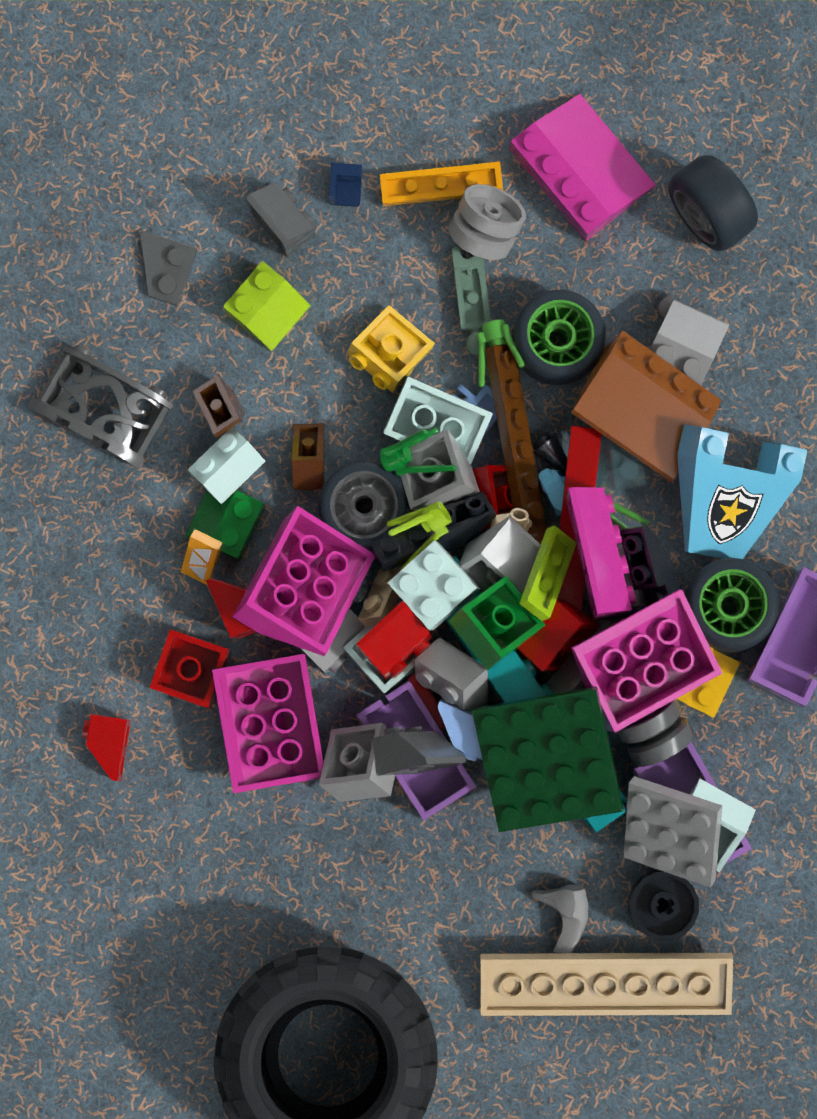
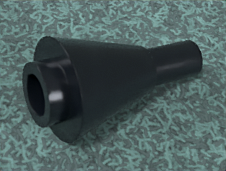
(551, 451)

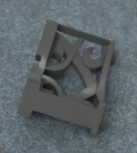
(56, 408)

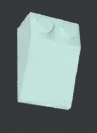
(427, 407)

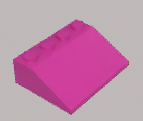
(581, 166)
(599, 552)
(304, 583)
(646, 660)
(269, 723)

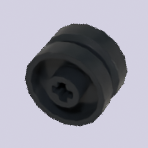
(676, 918)

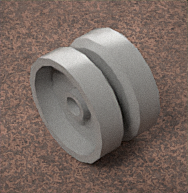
(487, 222)

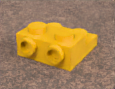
(389, 349)
(709, 695)

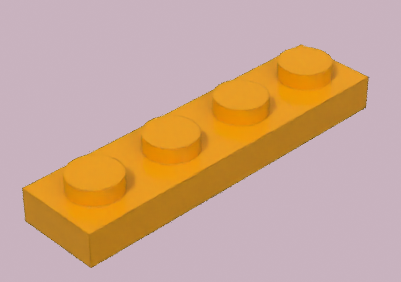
(437, 183)

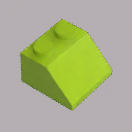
(266, 306)

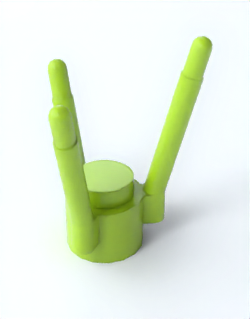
(432, 517)

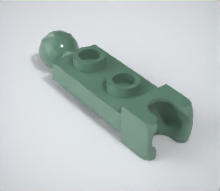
(471, 296)

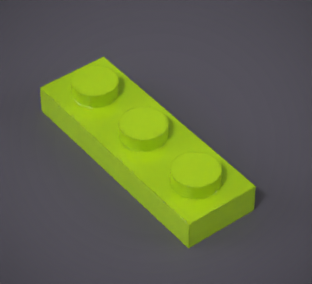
(548, 573)

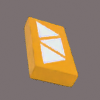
(201, 556)

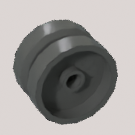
(657, 735)

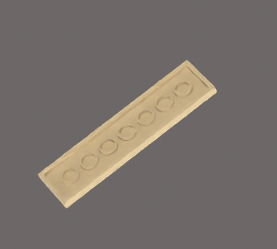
(606, 984)

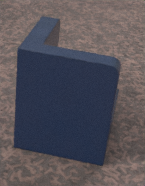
(345, 184)

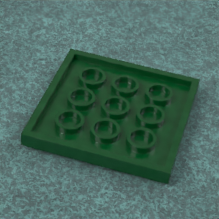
(548, 759)

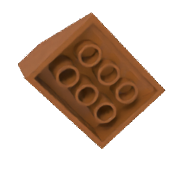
(643, 403)

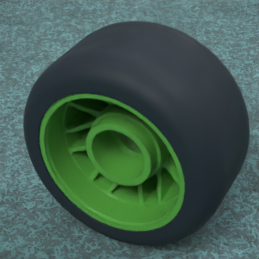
(562, 314)
(755, 601)

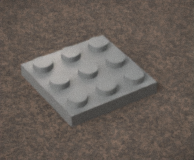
(672, 831)

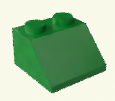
(228, 522)
(495, 623)

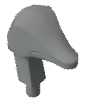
(573, 907)

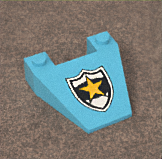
(727, 504)

